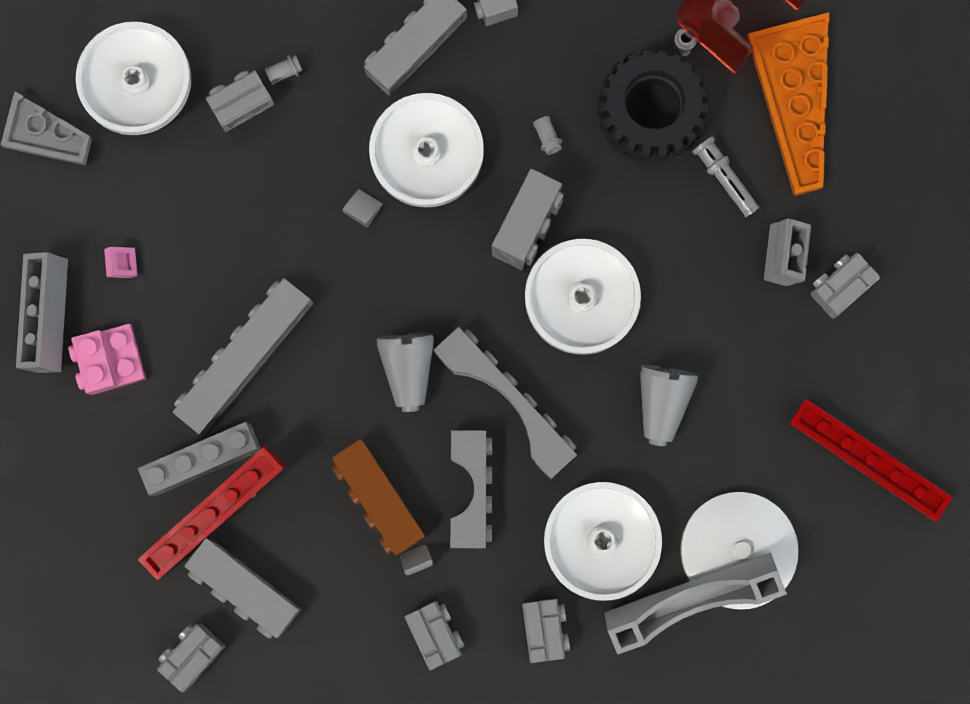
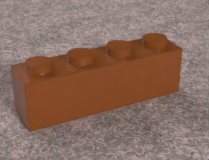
(378, 497)

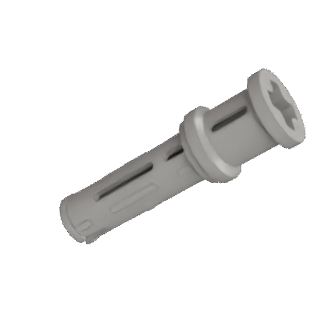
(721, 162)

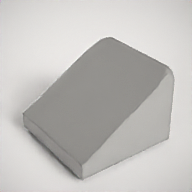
(362, 208)
(416, 560)

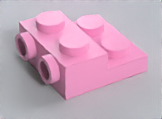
(107, 359)

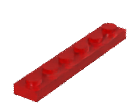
(870, 460)
(211, 512)

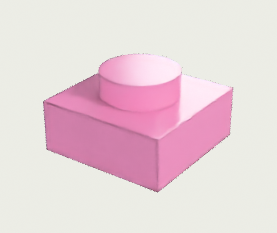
(120, 262)

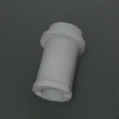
(683, 42)
(284, 69)
(547, 135)

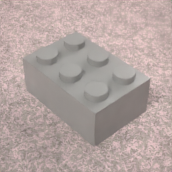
(528, 220)

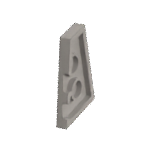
(43, 134)

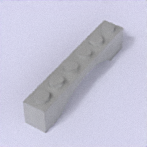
(465, 359)
(743, 583)

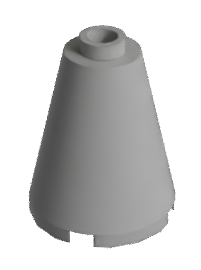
(407, 367)
(664, 401)

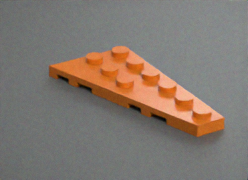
(794, 84)

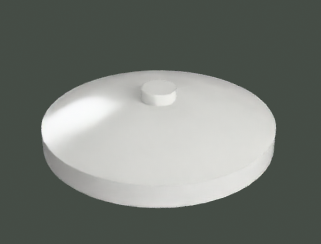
(133, 78)
(426, 150)
(582, 296)
(734, 531)
(603, 541)

